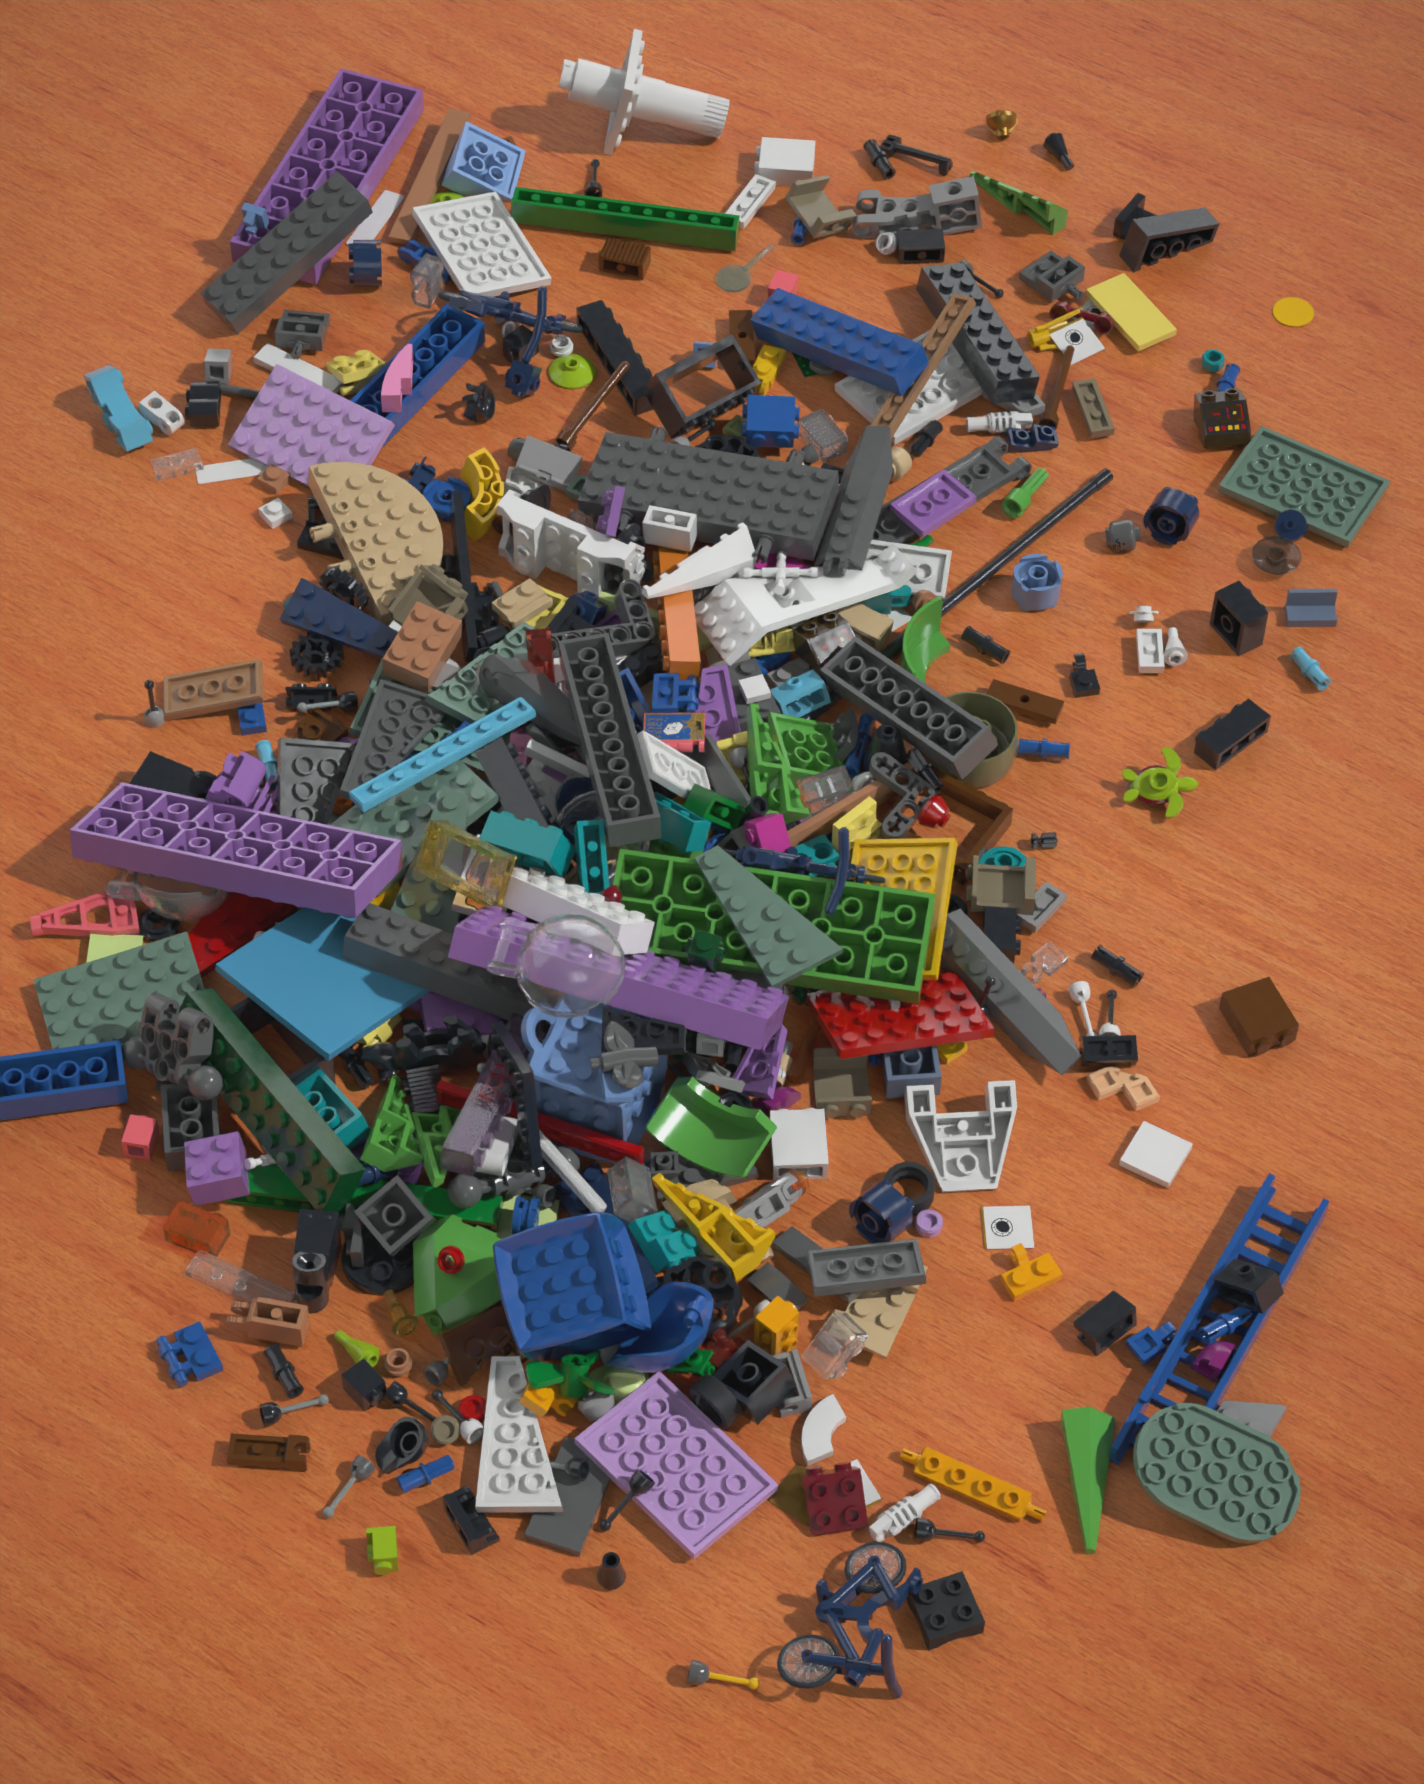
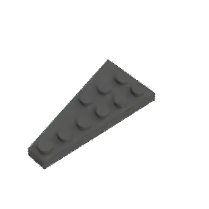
(390, 733)
(310, 777)

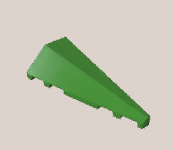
(432, 1133)

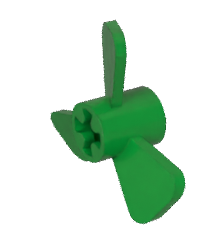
(571, 1375)

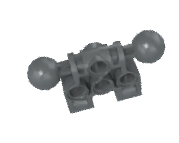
(174, 1046)
(467, 1190)

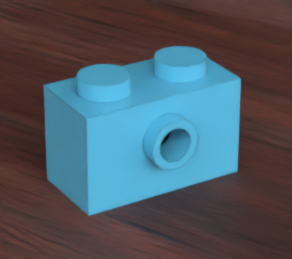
(801, 694)

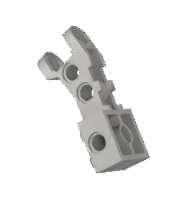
(948, 207)

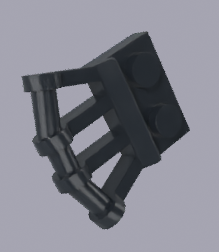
(327, 546)

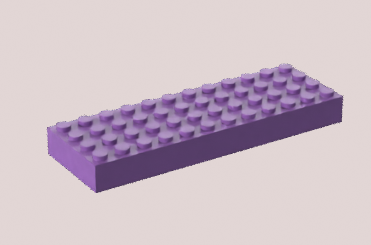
(350, 132)
(237, 849)
(652, 985)

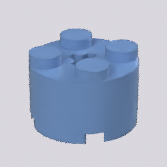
(1036, 582)

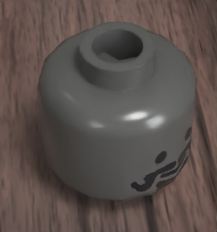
(1122, 535)

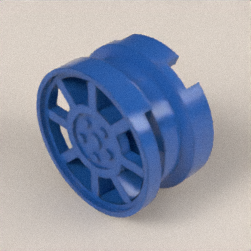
(525, 1214)

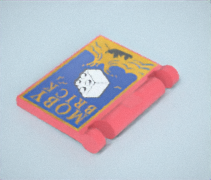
(677, 729)

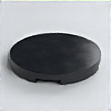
(380, 1269)

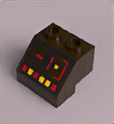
(1222, 418)
(822, 639)

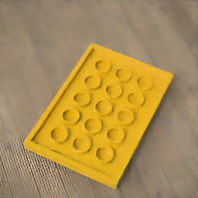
(914, 866)

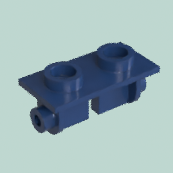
(421, 474)

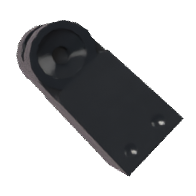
(173, 777)
(315, 1257)

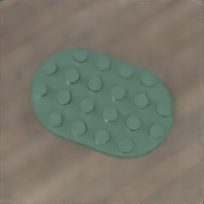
(1216, 1473)

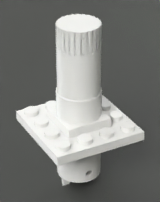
(631, 94)

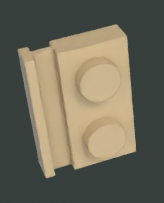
(522, 603)

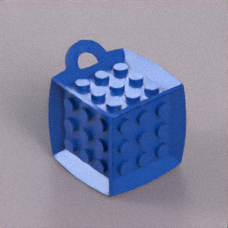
(571, 1286)

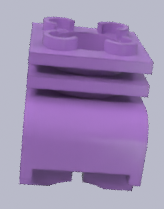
(240, 784)

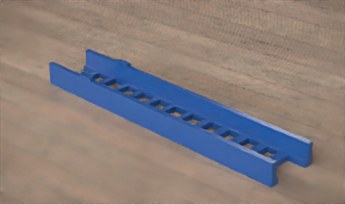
(1199, 1310)

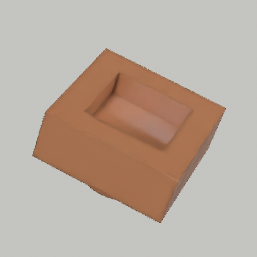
(274, 479)

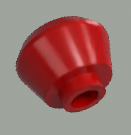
(934, 813)

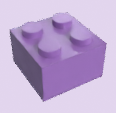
(216, 1168)

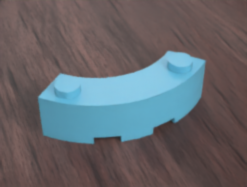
(119, 412)

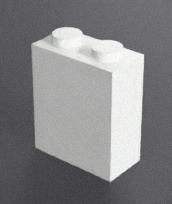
(785, 160)
(799, 1142)

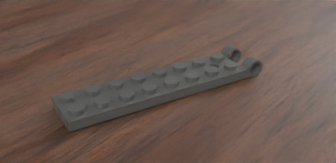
(966, 471)

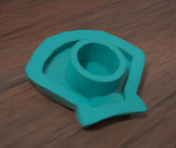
(1003, 856)

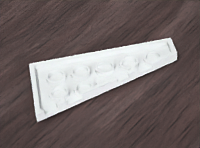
(513, 1455)

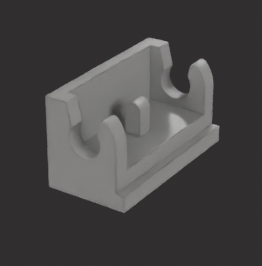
(800, 1397)

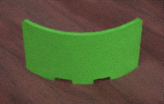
(923, 640)
(708, 1131)

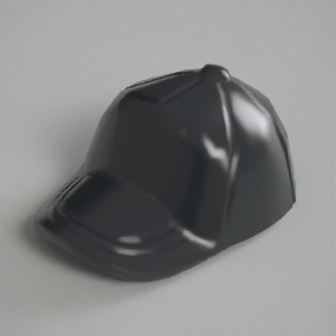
(402, 1445)

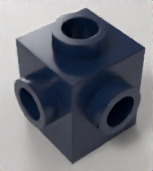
(523, 378)
(589, 607)

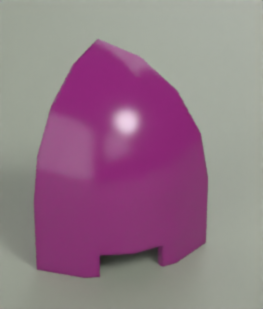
(783, 1099)
(1212, 1359)

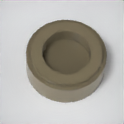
(444, 1429)

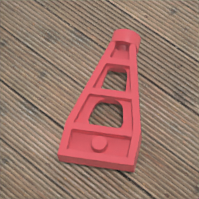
(122, 920)

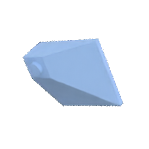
(483, 164)

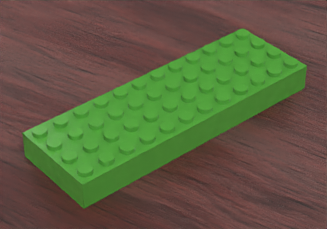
(877, 926)

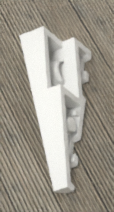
(708, 565)

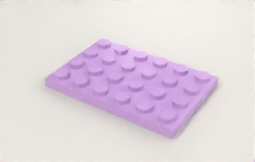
(307, 425)
(697, 1470)

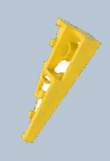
(729, 1237)

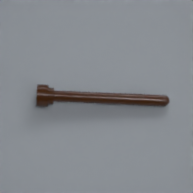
(1050, 417)
(570, 435)

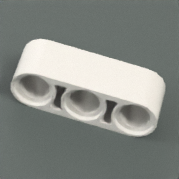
(498, 1157)

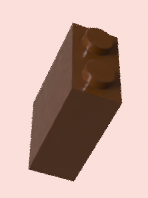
(1258, 1016)

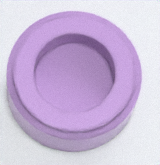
(928, 1223)

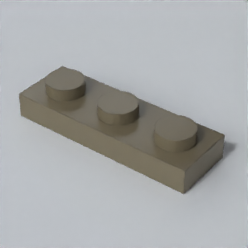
(1093, 408)

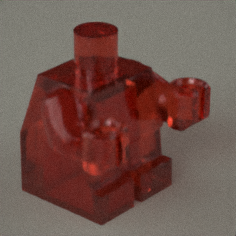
(724, 1349)

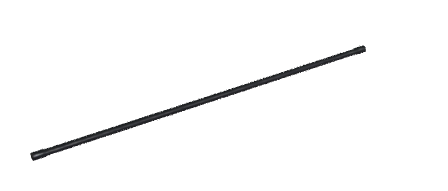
(1094, 485)

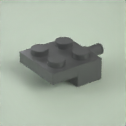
(1054, 276)
(302, 331)

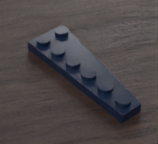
(330, 617)
(574, 1207)

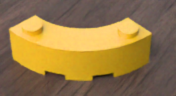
(487, 490)

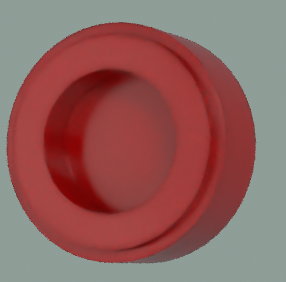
(473, 1407)

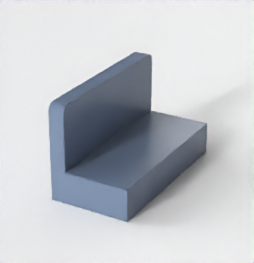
(1311, 608)

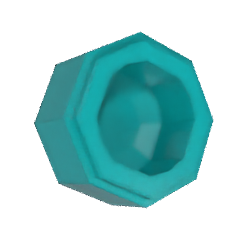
(1213, 360)

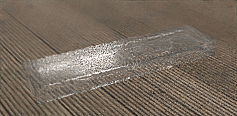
(234, 1280)

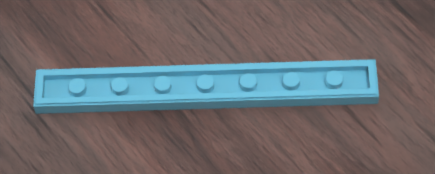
(442, 754)

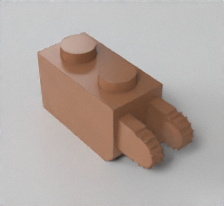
(271, 1320)

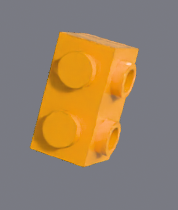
(777, 1327)

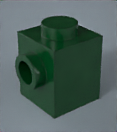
(705, 950)

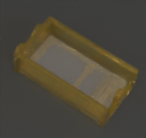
(465, 863)

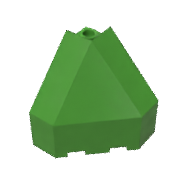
(454, 1298)

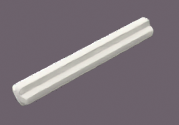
(570, 1176)

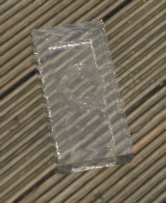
(176, 464)

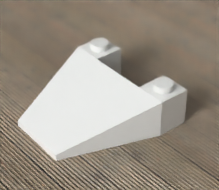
(963, 1147)

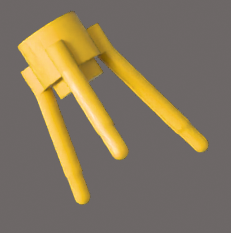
(1040, 335)

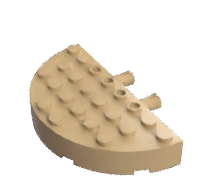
(379, 527)

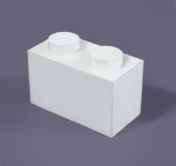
(670, 528)

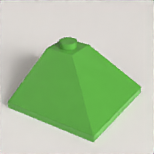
(804, 745)

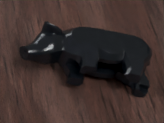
(449, 1048)

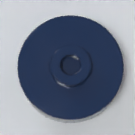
(1291, 525)

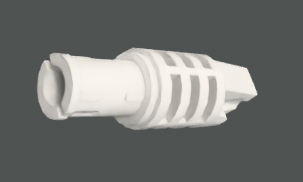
(999, 422)
(903, 1513)

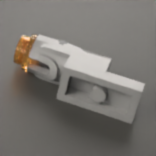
(774, 1198)

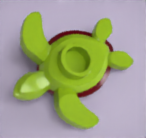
(1159, 784)

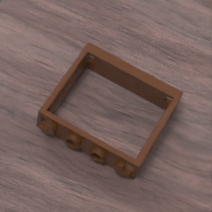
(977, 801)

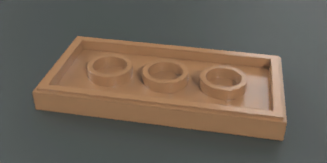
(213, 689)

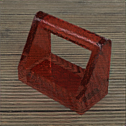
(541, 651)

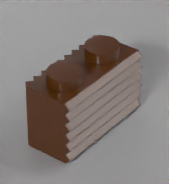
(625, 258)

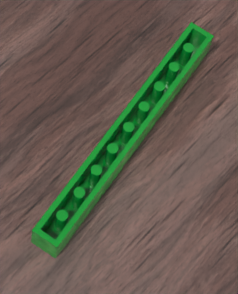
(625, 218)
(274, 1190)

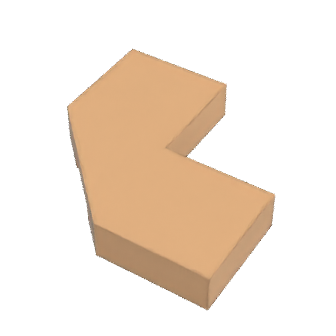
(1112, 1081)

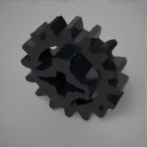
(344, 587)
(316, 655)

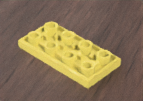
(1131, 312)

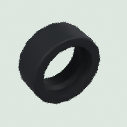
(920, 1173)
(715, 1401)

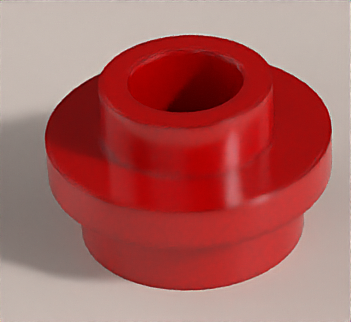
(446, 1264)

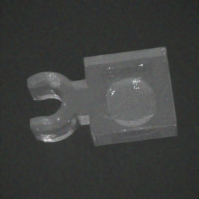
(1045, 960)

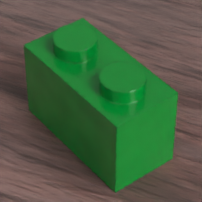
(714, 807)

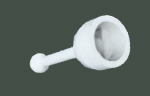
(1080, 994)

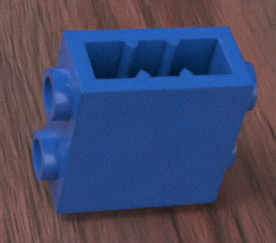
(770, 421)

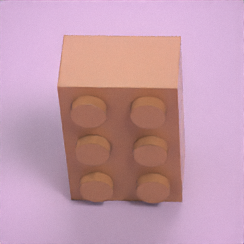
(422, 647)

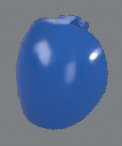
(679, 1326)

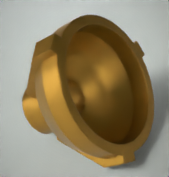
(1002, 123)

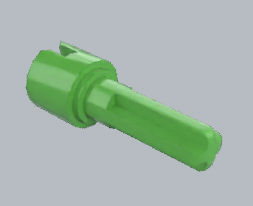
(1020, 498)

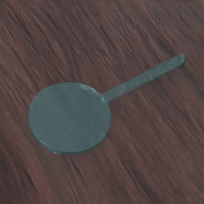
(736, 277)

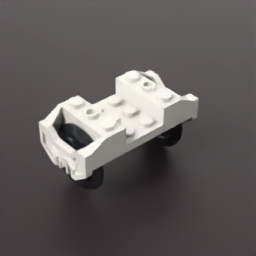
(543, 539)

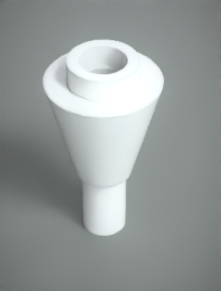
(1174, 652)

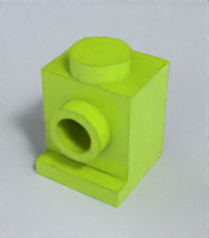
(382, 1549)

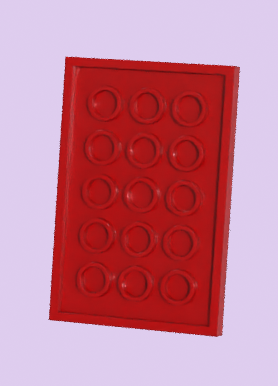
(876, 1025)

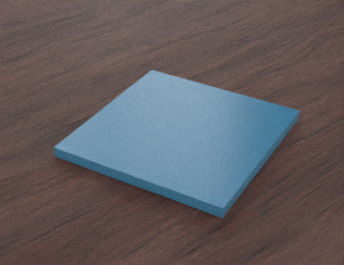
(308, 985)

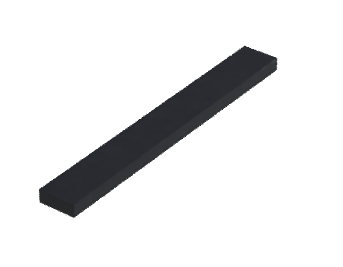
(462, 571)

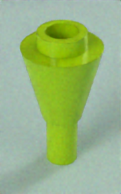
(358, 1349)

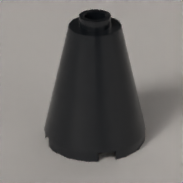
(885, 740)

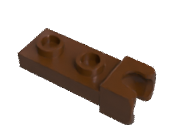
(269, 1451)

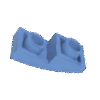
(613, 1092)

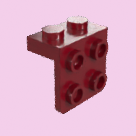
(834, 1498)

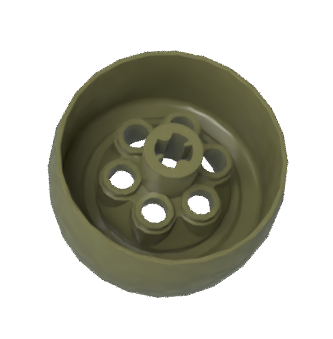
(1004, 729)

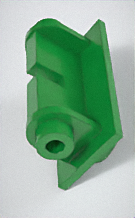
(697, 1364)

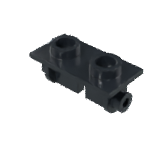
(301, 693)

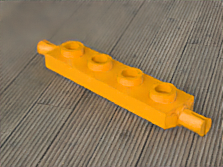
(973, 1484)

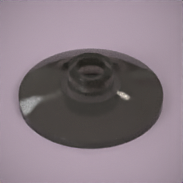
(1276, 555)

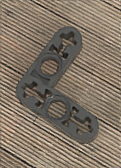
(908, 792)

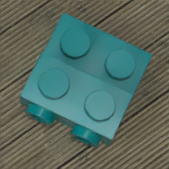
(663, 1241)

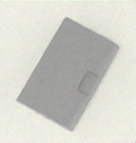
(547, 463)

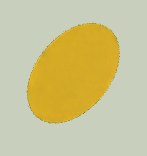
(1293, 311)

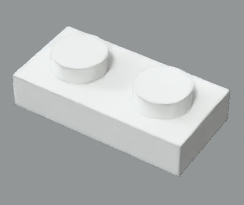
(1150, 650)

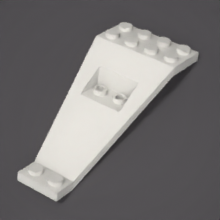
(748, 608)

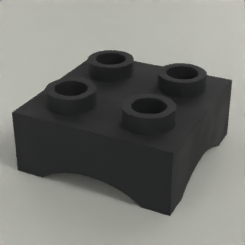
(946, 1610)

